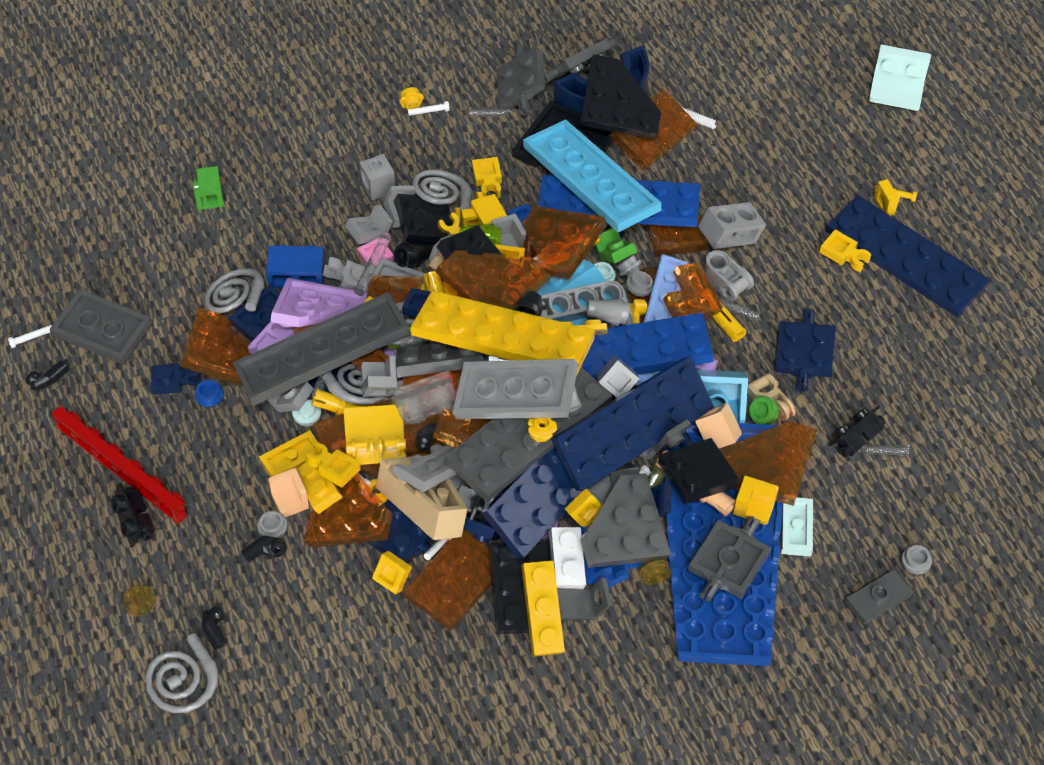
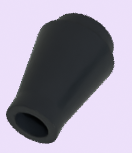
(411, 254)

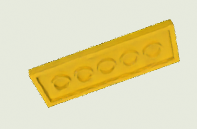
(499, 330)

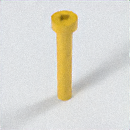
(903, 194)

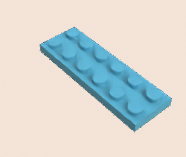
(592, 175)

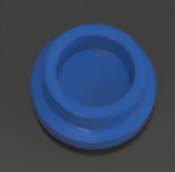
(209, 393)

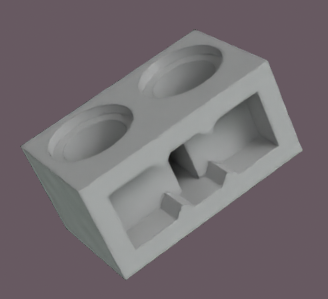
(731, 225)

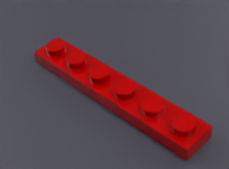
(128, 470)

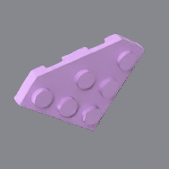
(311, 303)

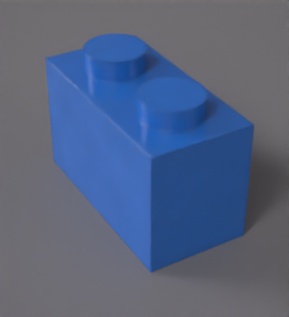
(295, 262)

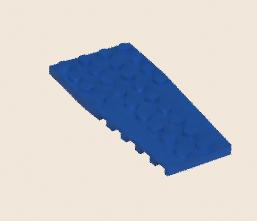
(727, 627)

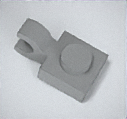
(347, 273)

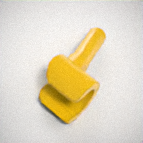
(638, 308)

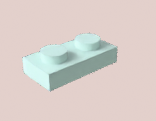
(797, 528)

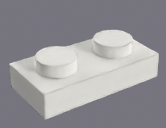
(567, 557)

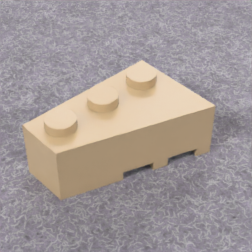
(436, 511)

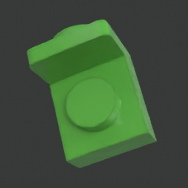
(613, 248)

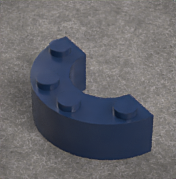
(572, 89)

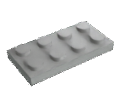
(516, 389)

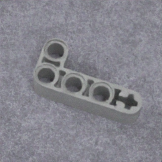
(573, 309)

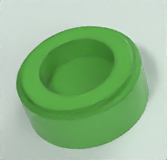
(764, 410)

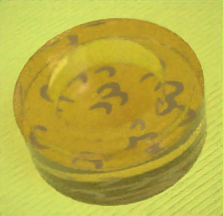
(655, 572)
(139, 600)

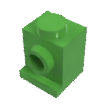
(208, 188)

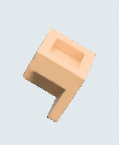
(719, 425)
(288, 493)

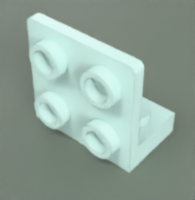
(899, 77)

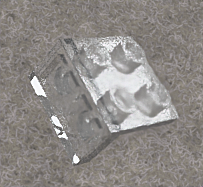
(425, 398)

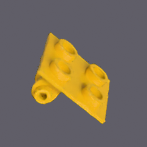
(374, 433)

